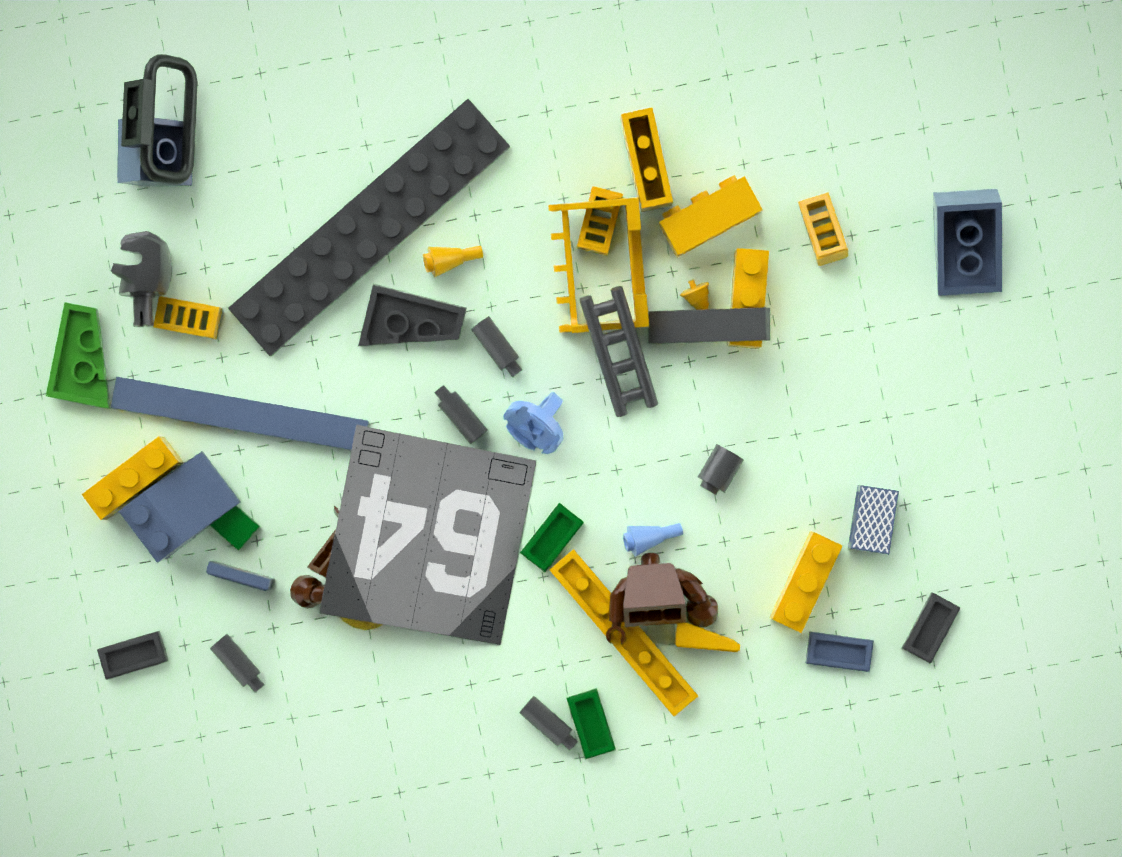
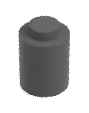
(719, 469)

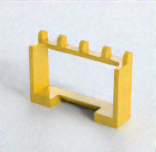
(635, 255)

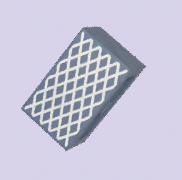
(873, 519)

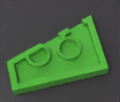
(78, 359)

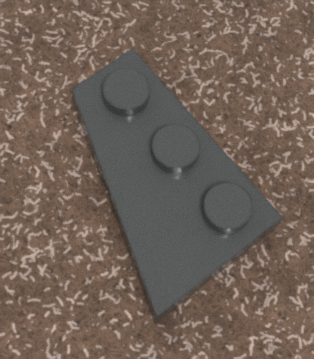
(407, 317)

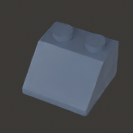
(166, 154)

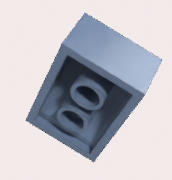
(968, 241)
(179, 507)

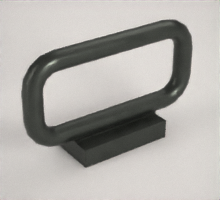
(140, 114)

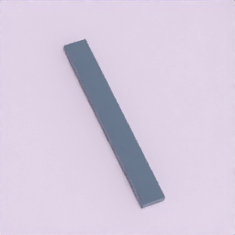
(235, 413)

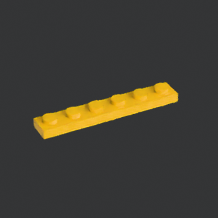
(638, 647)

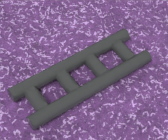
(627, 333)

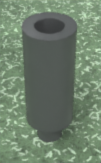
(497, 346)
(460, 414)
(237, 663)
(548, 723)

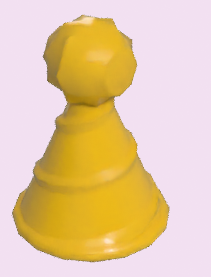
(697, 295)

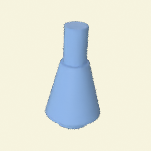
(642, 538)

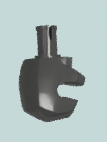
(147, 278)

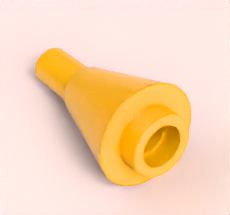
(443, 259)

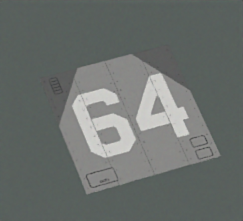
(427, 535)

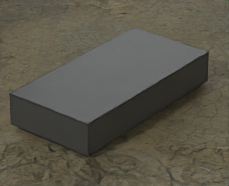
(931, 627)
(132, 655)

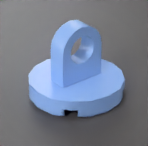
(534, 424)

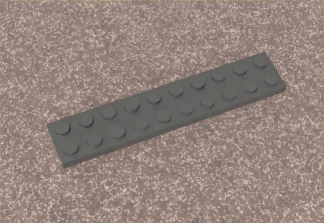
(369, 227)

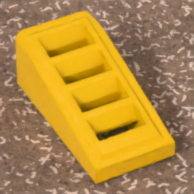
(594, 246)
(832, 254)
(212, 322)
(695, 637)

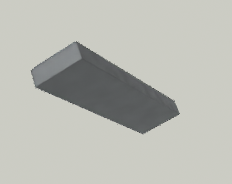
(709, 325)

